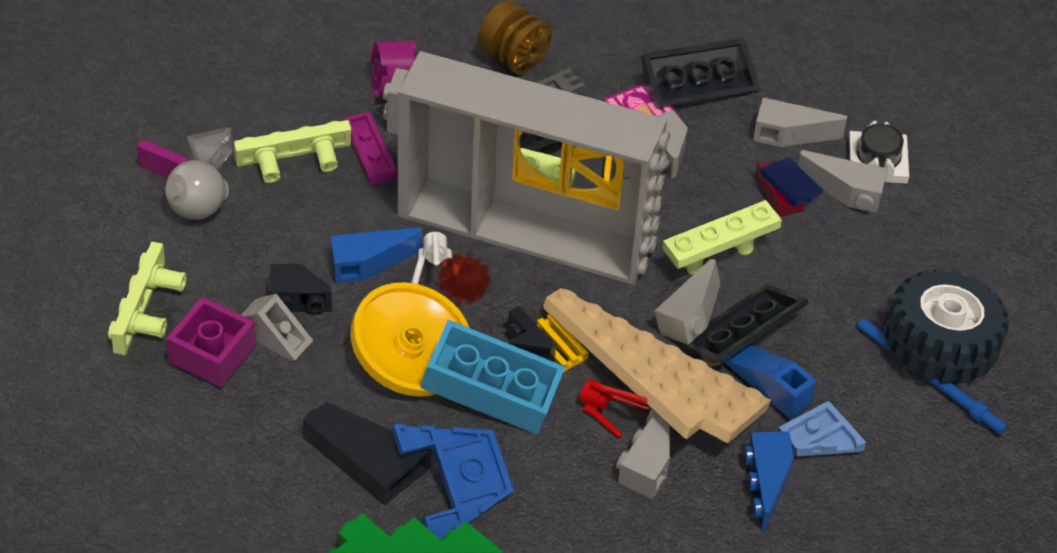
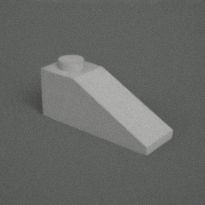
(848, 181)
(691, 306)

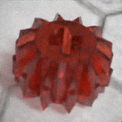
(463, 277)

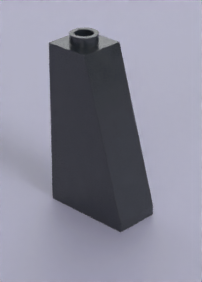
(364, 451)

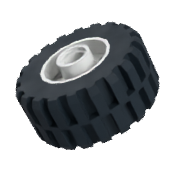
(946, 326)

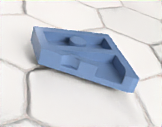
(822, 433)

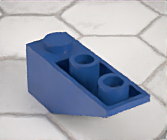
(367, 254)
(776, 377)
(771, 465)

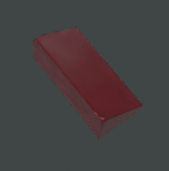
(774, 197)

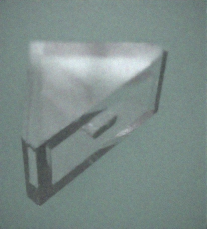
(211, 146)

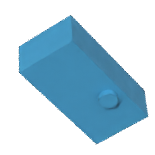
(492, 377)

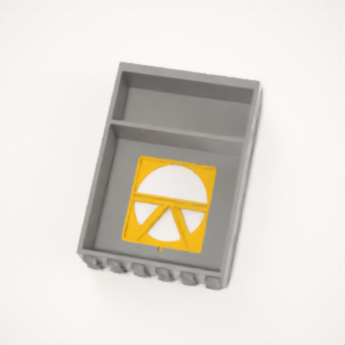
(470, 178)

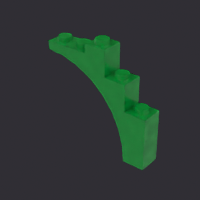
(413, 537)

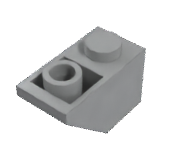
(677, 142)

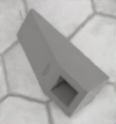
(792, 124)
(648, 459)

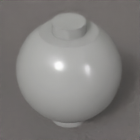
(195, 189)

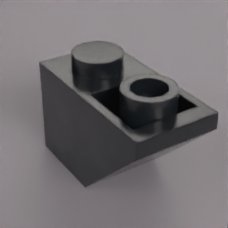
(299, 288)

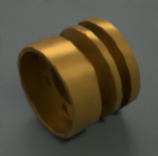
(514, 36)

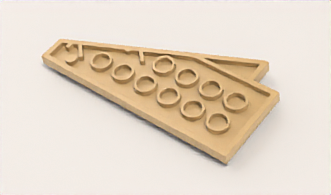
(675, 385)

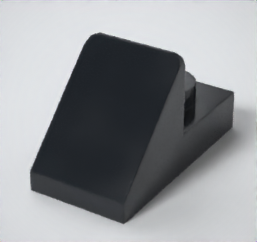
(528, 335)

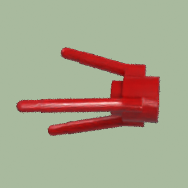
(599, 396)

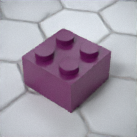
(211, 341)

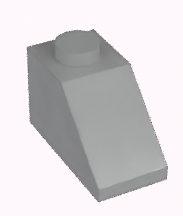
(277, 327)

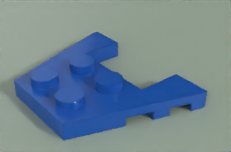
(469, 469)

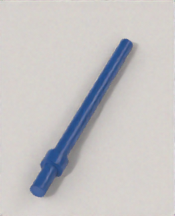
(977, 410)

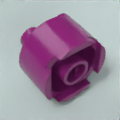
(386, 58)

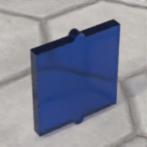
(791, 181)

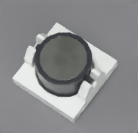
(881, 147)

